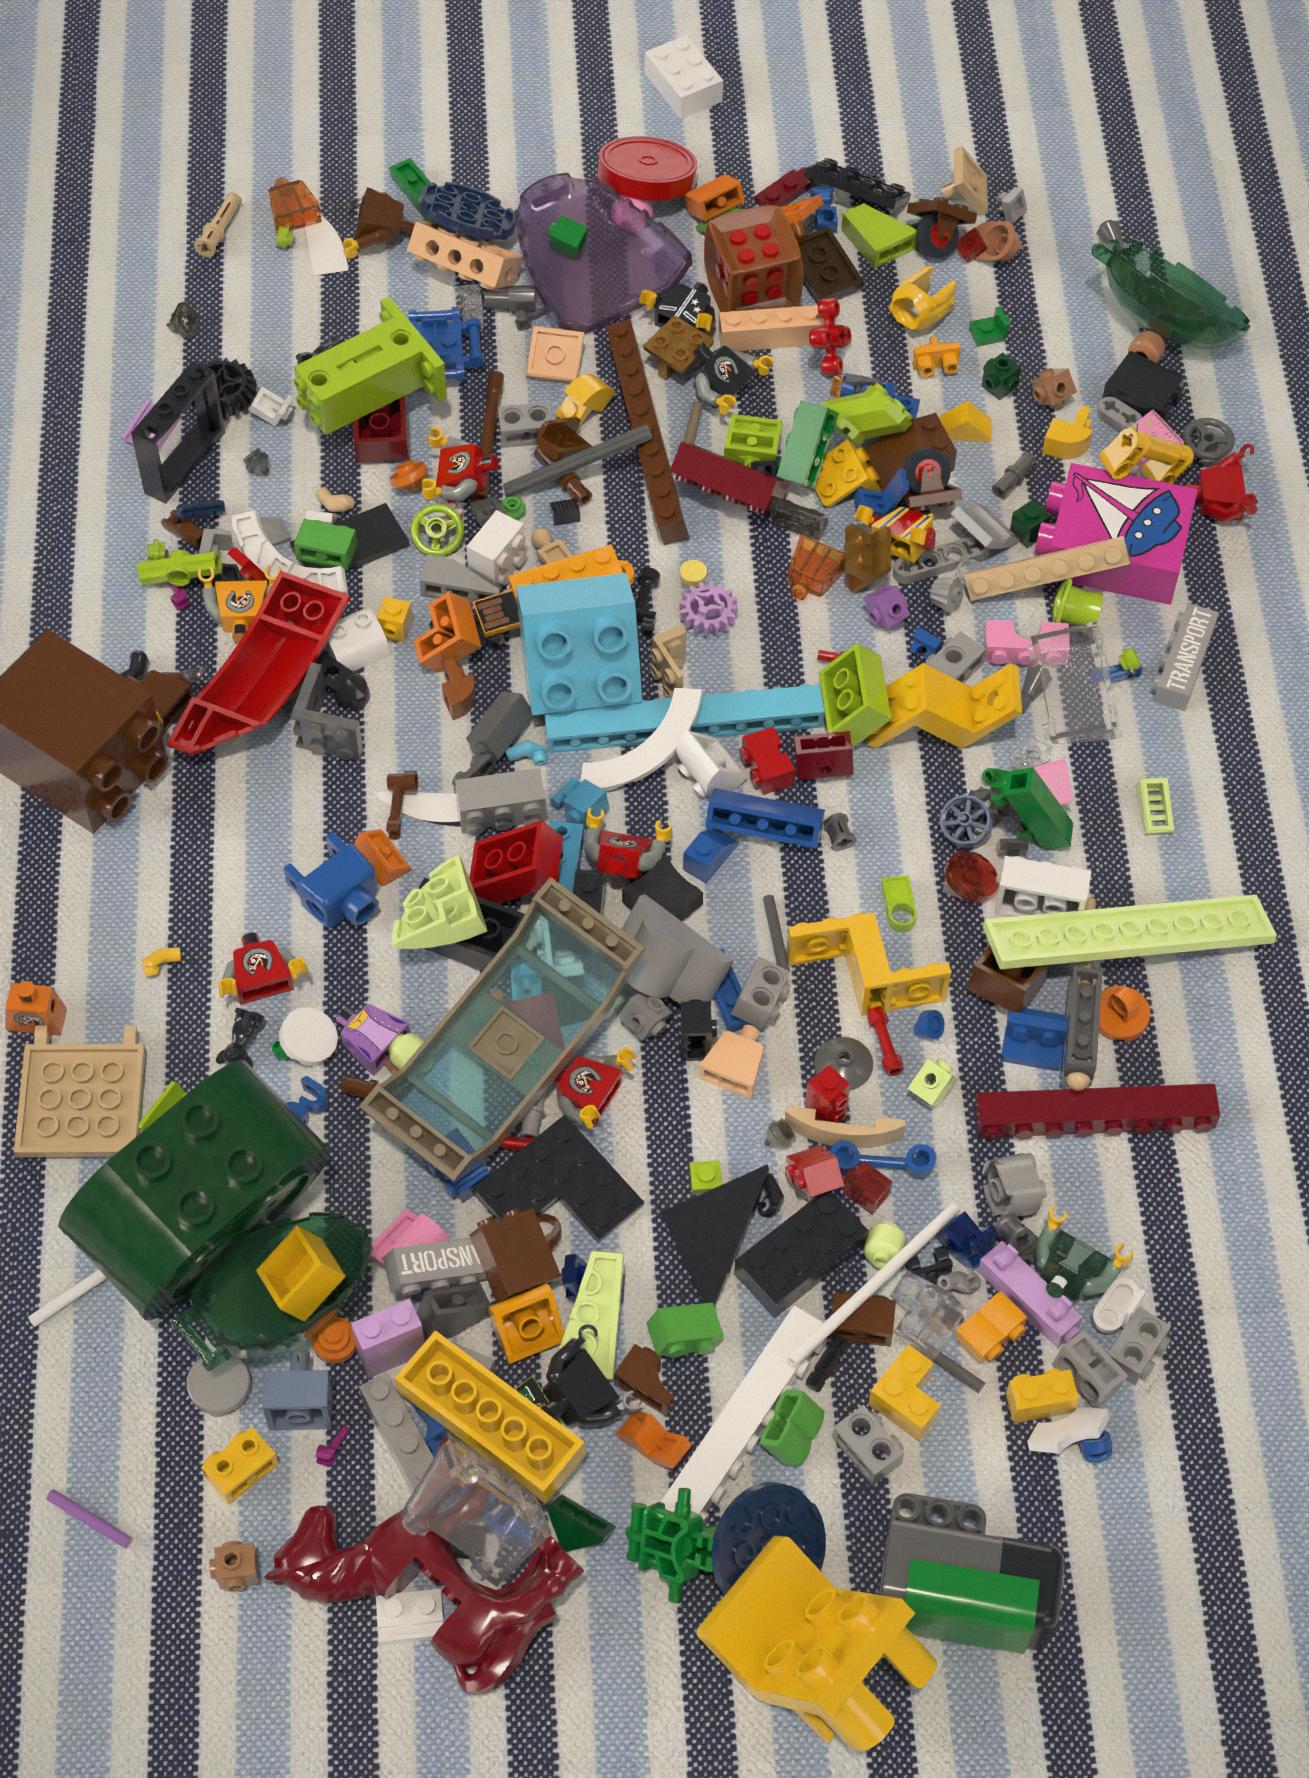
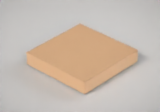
(555, 354)

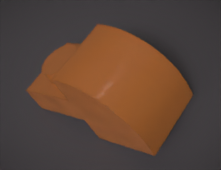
(458, 690)

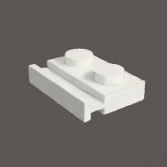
(409, 1616)

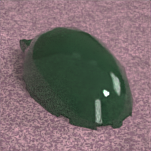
(1169, 297)
(239, 1310)

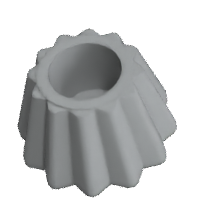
(947, 593)

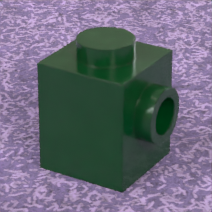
(1027, 522)

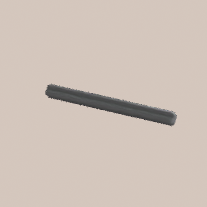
(577, 461)

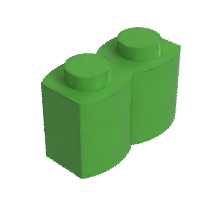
(792, 1427)

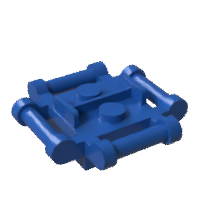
(447, 339)

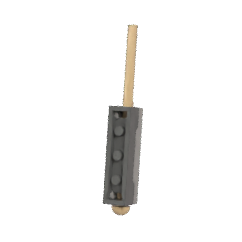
(1083, 1023)

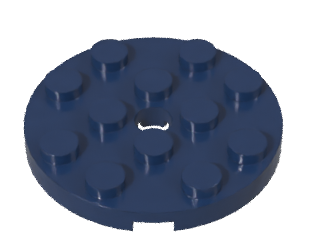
(467, 211)
(753, 1521)

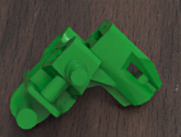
(670, 1541)

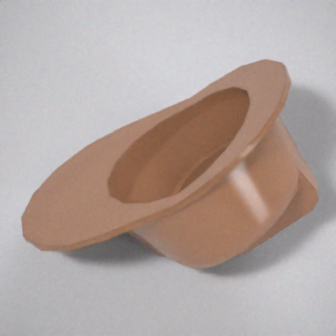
(1000, 239)

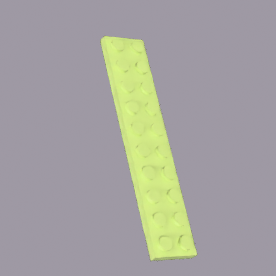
(1128, 931)

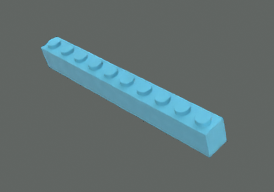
(718, 716)

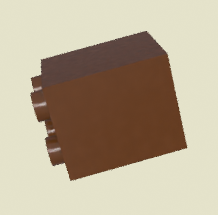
(77, 732)

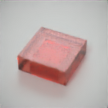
(971, 245)

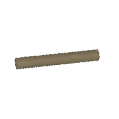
(693, 422)

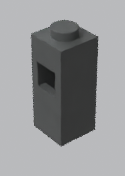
(500, 724)

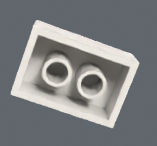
(683, 77)
(1040, 888)

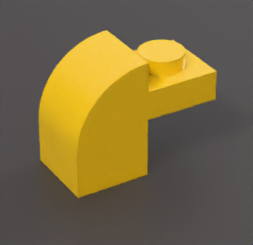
(583, 395)
(1068, 439)

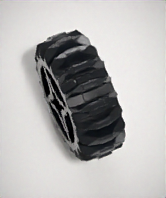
(234, 385)

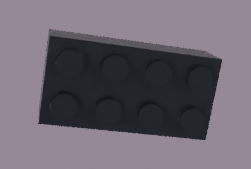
(800, 1252)

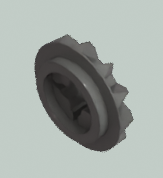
(998, 813)

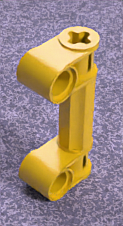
(1162, 454)

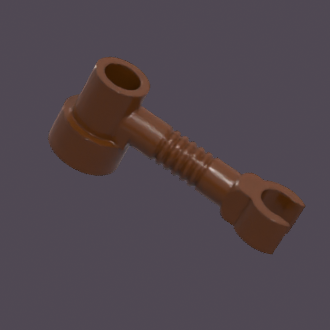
(400, 784)

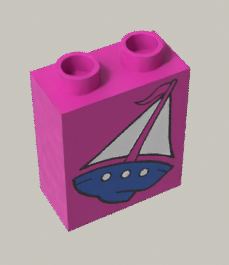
(1143, 510)

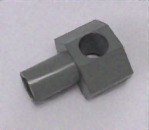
(515, 298)

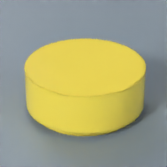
(692, 573)

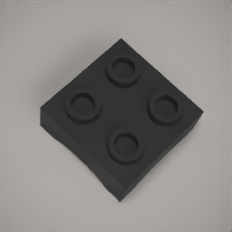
(667, 889)

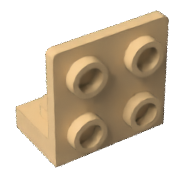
(667, 657)

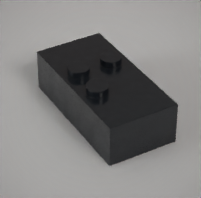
(481, 949)

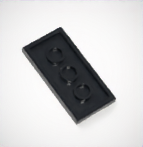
(376, 536)

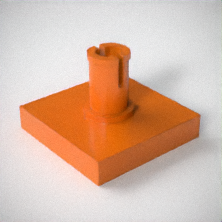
(798, 211)

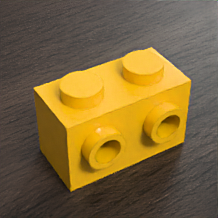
(1042, 1395)
(239, 1465)

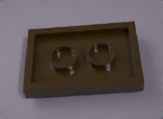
(827, 266)

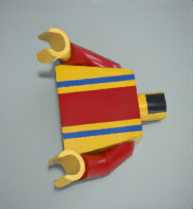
(910, 530)

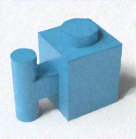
(579, 798)

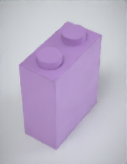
(388, 1338)

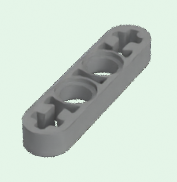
(939, 555)

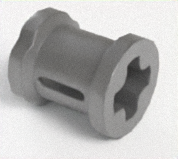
(839, 831)
(1010, 1229)

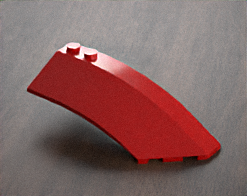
(263, 666)

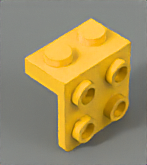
(843, 472)

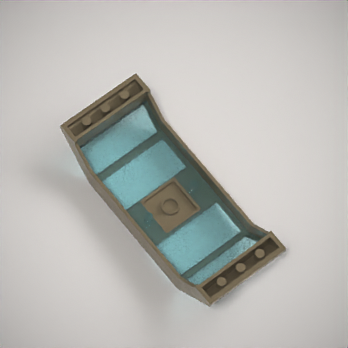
(508, 1034)

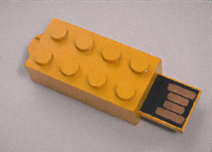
(500, 611)

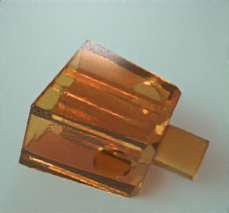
(293, 204)
(814, 568)

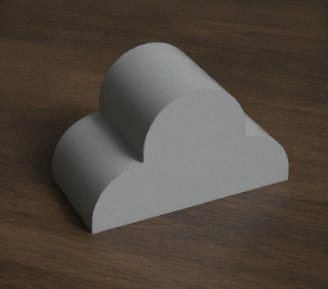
(675, 957)

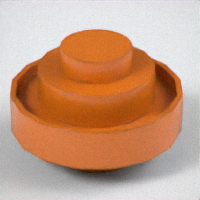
(409, 475)
(334, 1341)

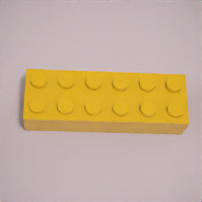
(490, 1416)

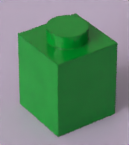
(567, 237)

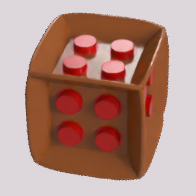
(753, 260)

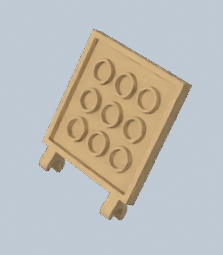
(79, 1097)

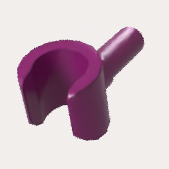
(179, 598)
(327, 1455)

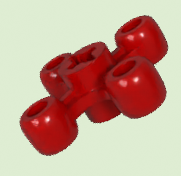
(830, 336)

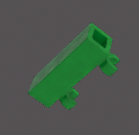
(1036, 807)

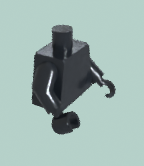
(579, 1389)

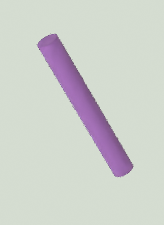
(89, 1518)

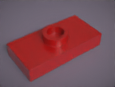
(249, 569)

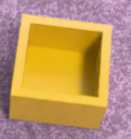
(300, 1273)

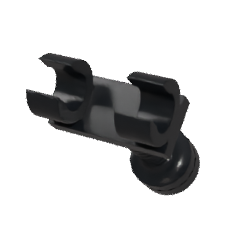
(648, 579)
(932, 1272)

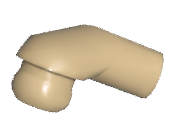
(335, 503)

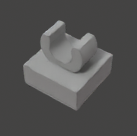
(1012, 204)

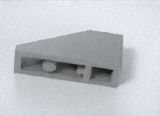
(448, 575)

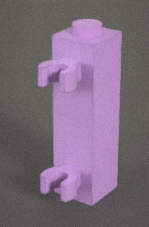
(1027, 1290)

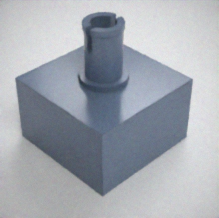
(298, 1397)

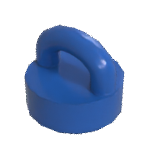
(929, 1024)
(1100, 1446)

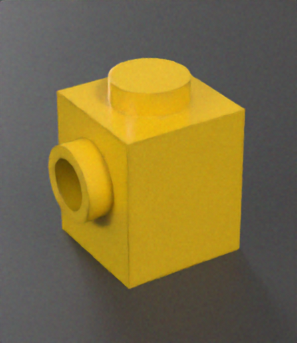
(395, 618)

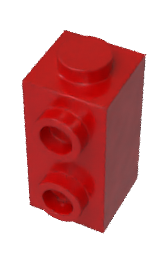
(828, 1095)

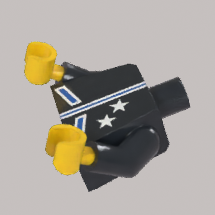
(686, 303)

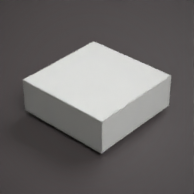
(330, 518)

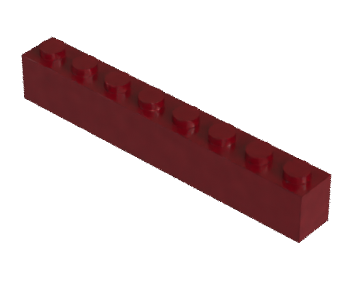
(1096, 1111)

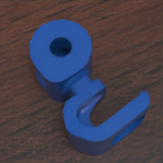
(825, 215)
(305, 1105)

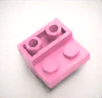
(404, 1231)

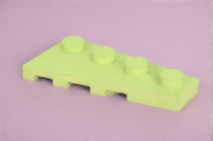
(600, 1306)

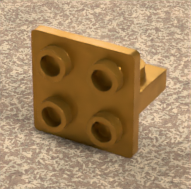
(674, 346)
(866, 555)

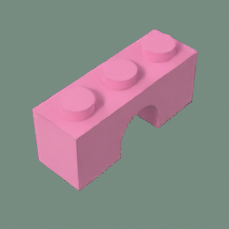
(1006, 646)

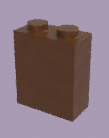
(514, 1253)

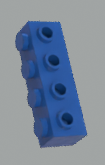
(765, 818)

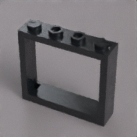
(164, 480)

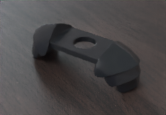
(349, 686)

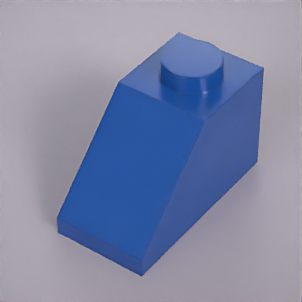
(708, 853)

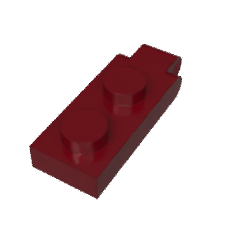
(785, 189)

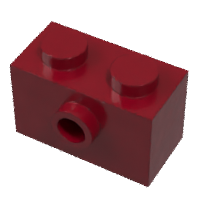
(823, 755)

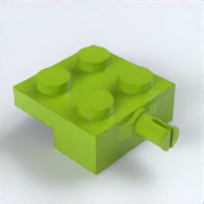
(752, 439)

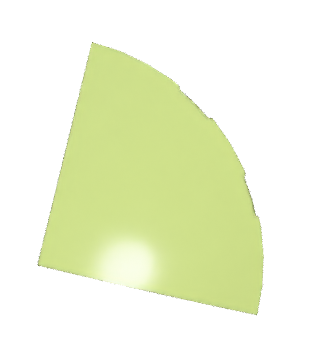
(440, 911)

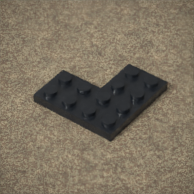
(565, 1168)

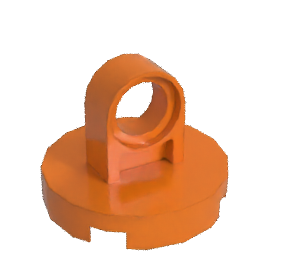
(1123, 1013)

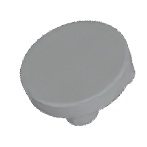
(219, 1389)

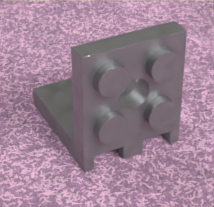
(322, 731)

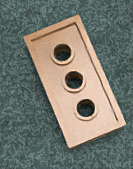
(470, 258)

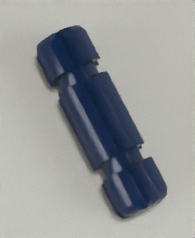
(200, 509)

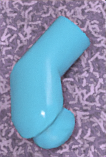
(530, 749)

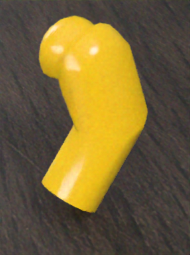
(158, 957)

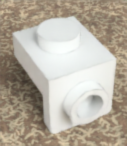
(270, 406)

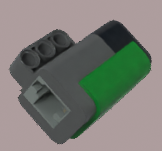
(968, 1582)

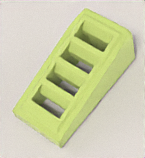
(1152, 785)

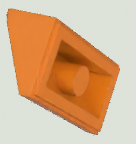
(382, 855)

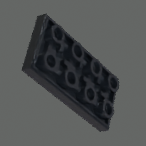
(853, 182)

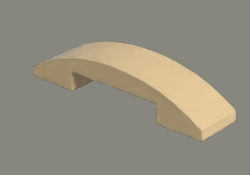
(883, 1133)

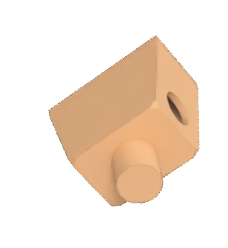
(734, 1062)

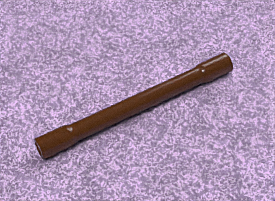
(494, 392)

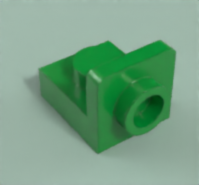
(990, 329)

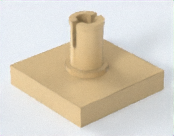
(969, 181)

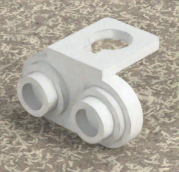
(1117, 1305)

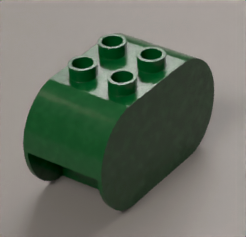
(193, 1187)

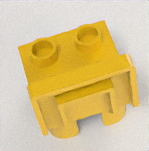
(813, 1644)

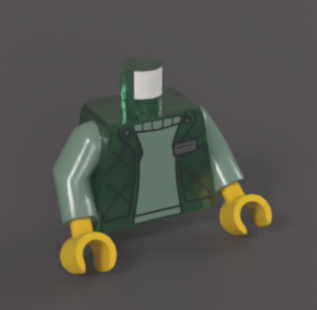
(1073, 1266)

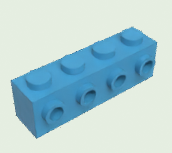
(571, 851)

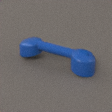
(918, 1161)

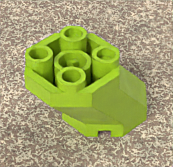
(869, 414)

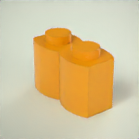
(991, 1328)

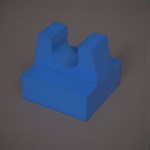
(925, 639)

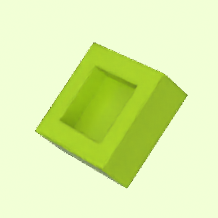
(705, 1176)

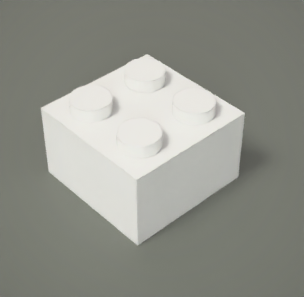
(497, 549)

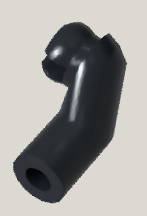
(137, 666)
(772, 1198)

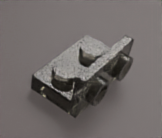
(798, 519)

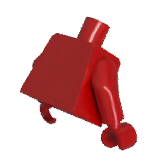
(1223, 489)

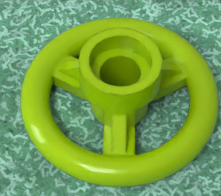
(435, 550)

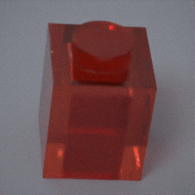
(867, 1187)

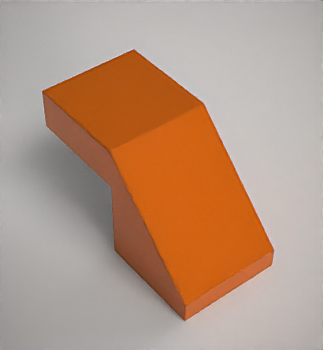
(652, 1440)

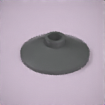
(856, 1070)

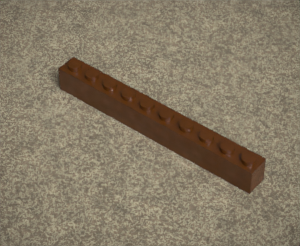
(651, 452)

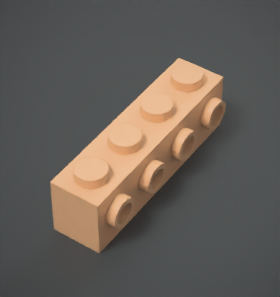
(768, 327)

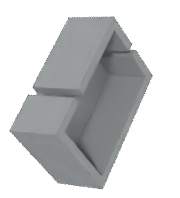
(500, 801)

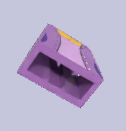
(370, 1035)

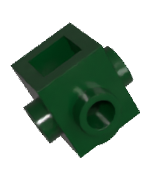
(1001, 376)

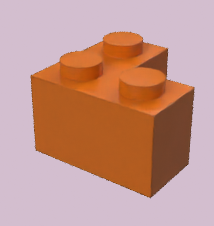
(452, 633)

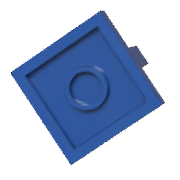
(1034, 1039)

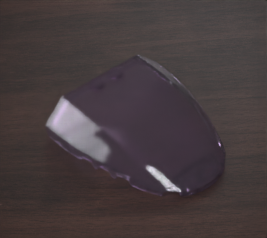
(619, 260)

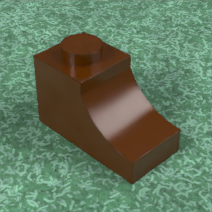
(640, 1374)

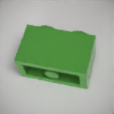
(325, 544)
(685, 1330)

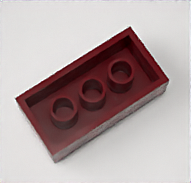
(382, 434)
(722, 475)

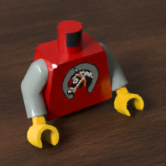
(460, 469)
(623, 853)
(260, 970)
(591, 1085)

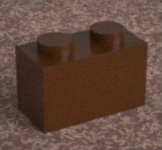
(869, 1323)

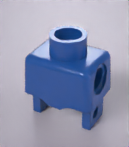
(338, 887)

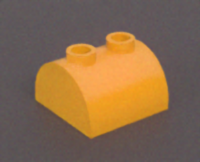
(527, 1323)

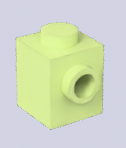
(923, 1081)

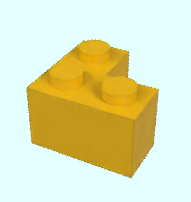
(900, 1394)

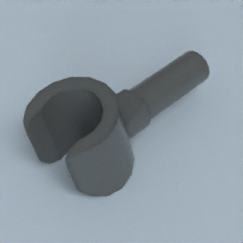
(523, 318)

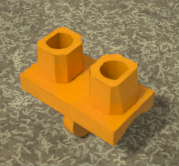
(936, 355)

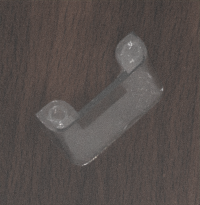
(1076, 685)
(477, 1511)

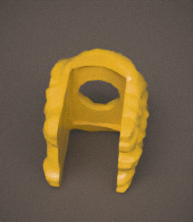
(915, 293)

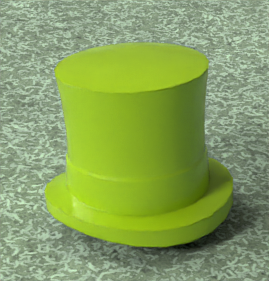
(1076, 605)

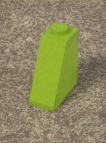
(877, 234)

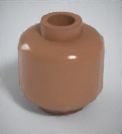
(1148, 345)

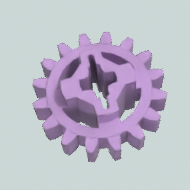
(708, 608)

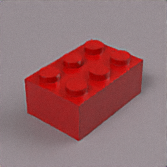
(515, 862)

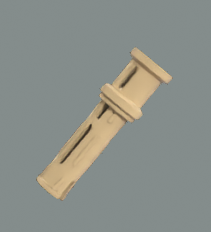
(214, 232)

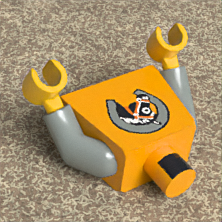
(235, 602)

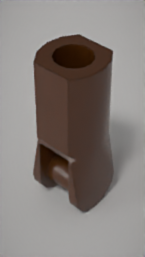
(186, 529)

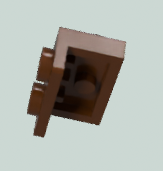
(560, 438)

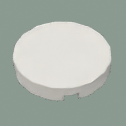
(308, 1036)

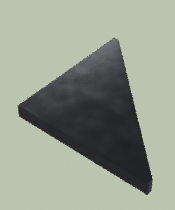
(712, 1230)

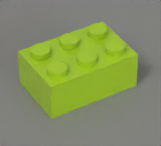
(855, 693)

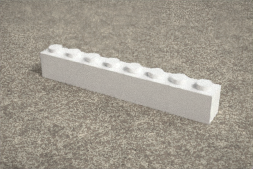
(744, 1416)

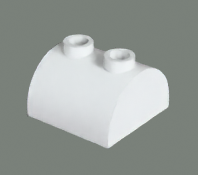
(358, 640)
(708, 763)

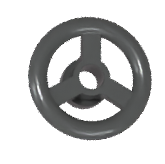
(1208, 441)

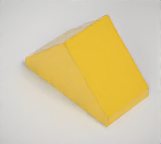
(967, 423)

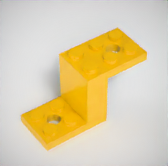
(949, 706)
(867, 963)

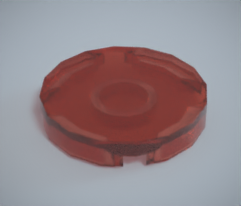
(971, 876)

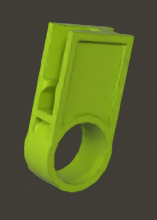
(899, 897)

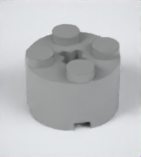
(1013, 1185)

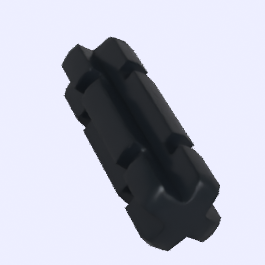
(827, 1363)

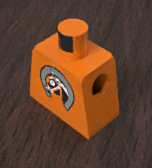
(33, 1006)

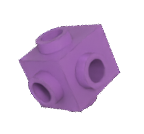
(887, 606)

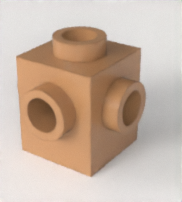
(1053, 387)
(234, 1566)

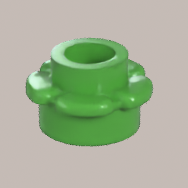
(514, 512)

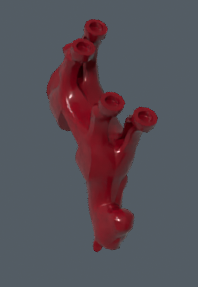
(486, 1628)

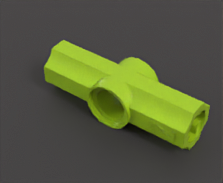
(179, 567)

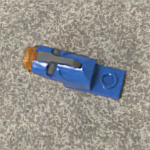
(852, 384)

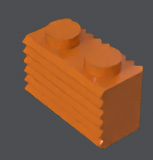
(714, 197)

